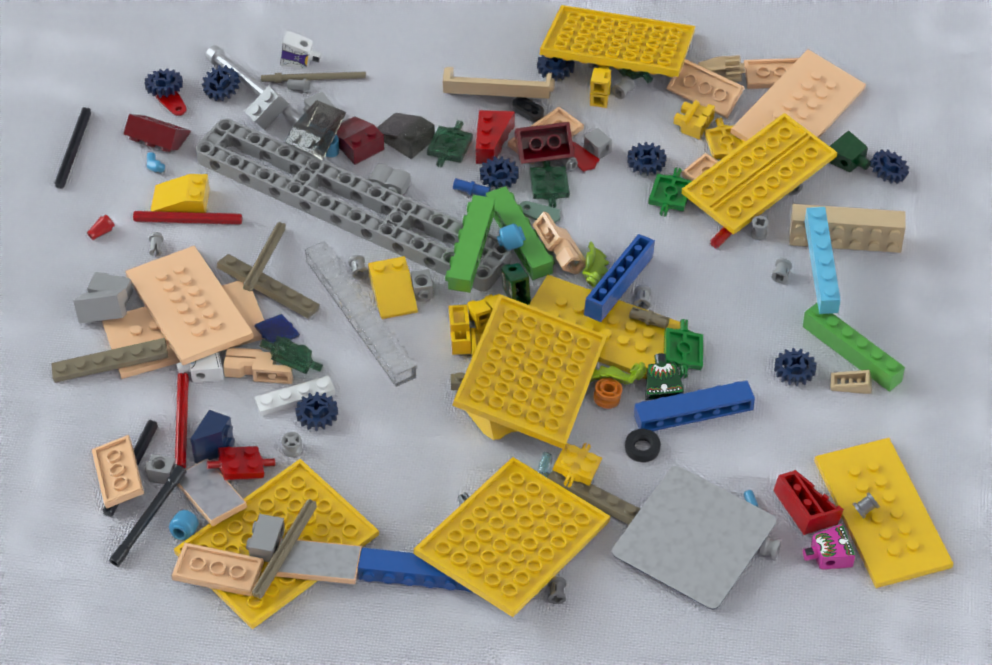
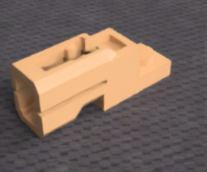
(560, 242)
(256, 363)

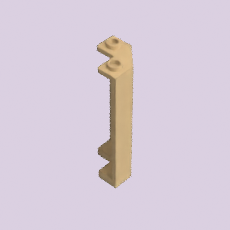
(497, 87)

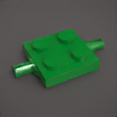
(668, 192)
(684, 348)

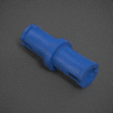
(470, 187)

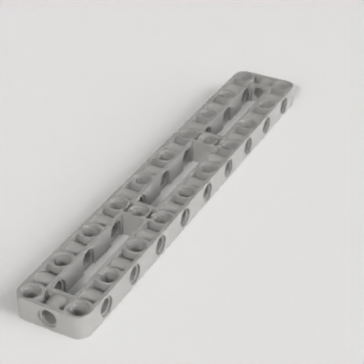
(303, 194)

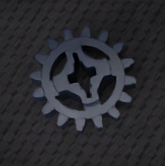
(556, 66)
(163, 82)
(219, 84)
(646, 158)
(889, 166)
(500, 172)
(795, 367)
(316, 411)

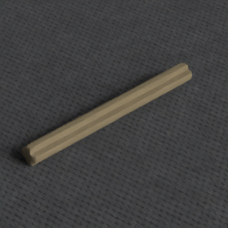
(264, 256)
(284, 548)

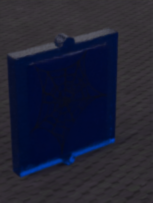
(275, 327)

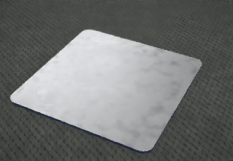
(694, 537)

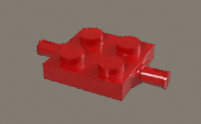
(241, 463)

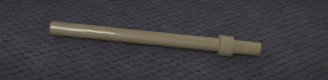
(279, 77)

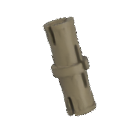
(649, 317)

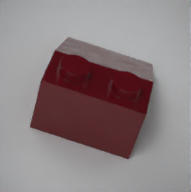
(359, 139)

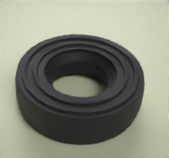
(642, 435)

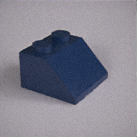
(212, 433)

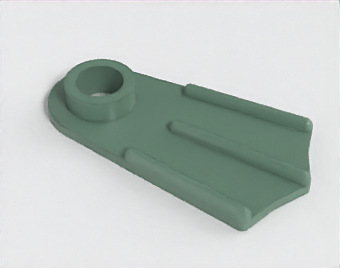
(536, 210)

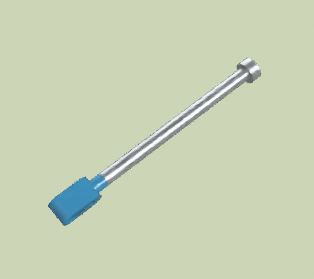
(217, 56)

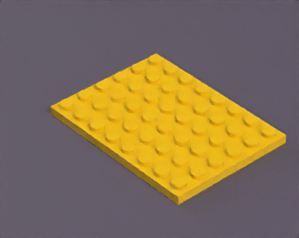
(618, 41)
(530, 371)
(284, 497)
(512, 536)

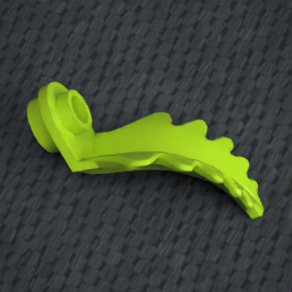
(595, 265)
(613, 372)

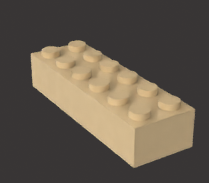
(854, 228)

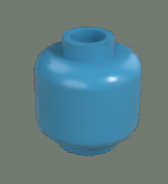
(511, 237)
(183, 525)

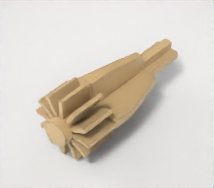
(726, 66)

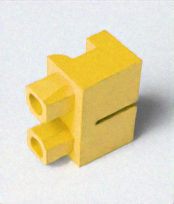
(600, 86)
(696, 118)
(481, 310)

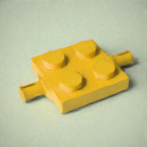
(720, 140)
(577, 464)

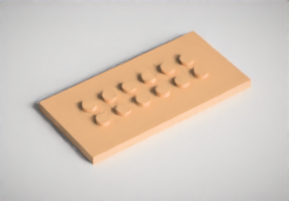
(808, 92)
(189, 305)
(140, 327)

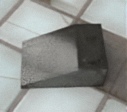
(316, 129)
(407, 133)

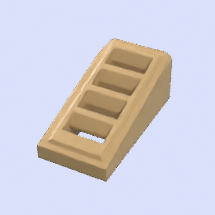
(859, 387)

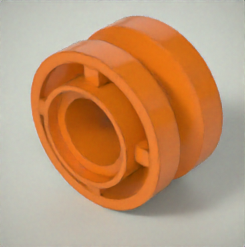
(607, 393)

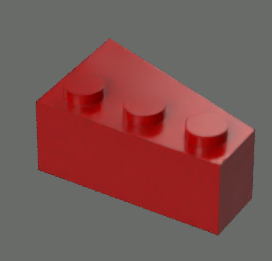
(492, 133)
(805, 504)

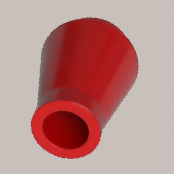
(101, 227)

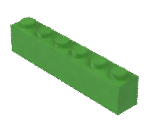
(471, 244)
(533, 252)
(854, 347)

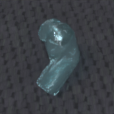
(544, 463)

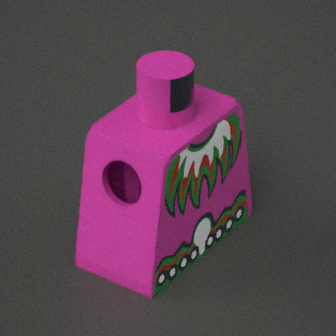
(831, 549)

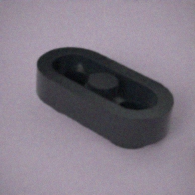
(527, 109)

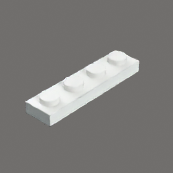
(289, 396)

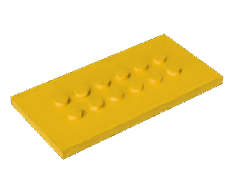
(759, 173)
(627, 339)
(899, 536)

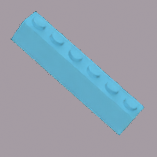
(822, 260)

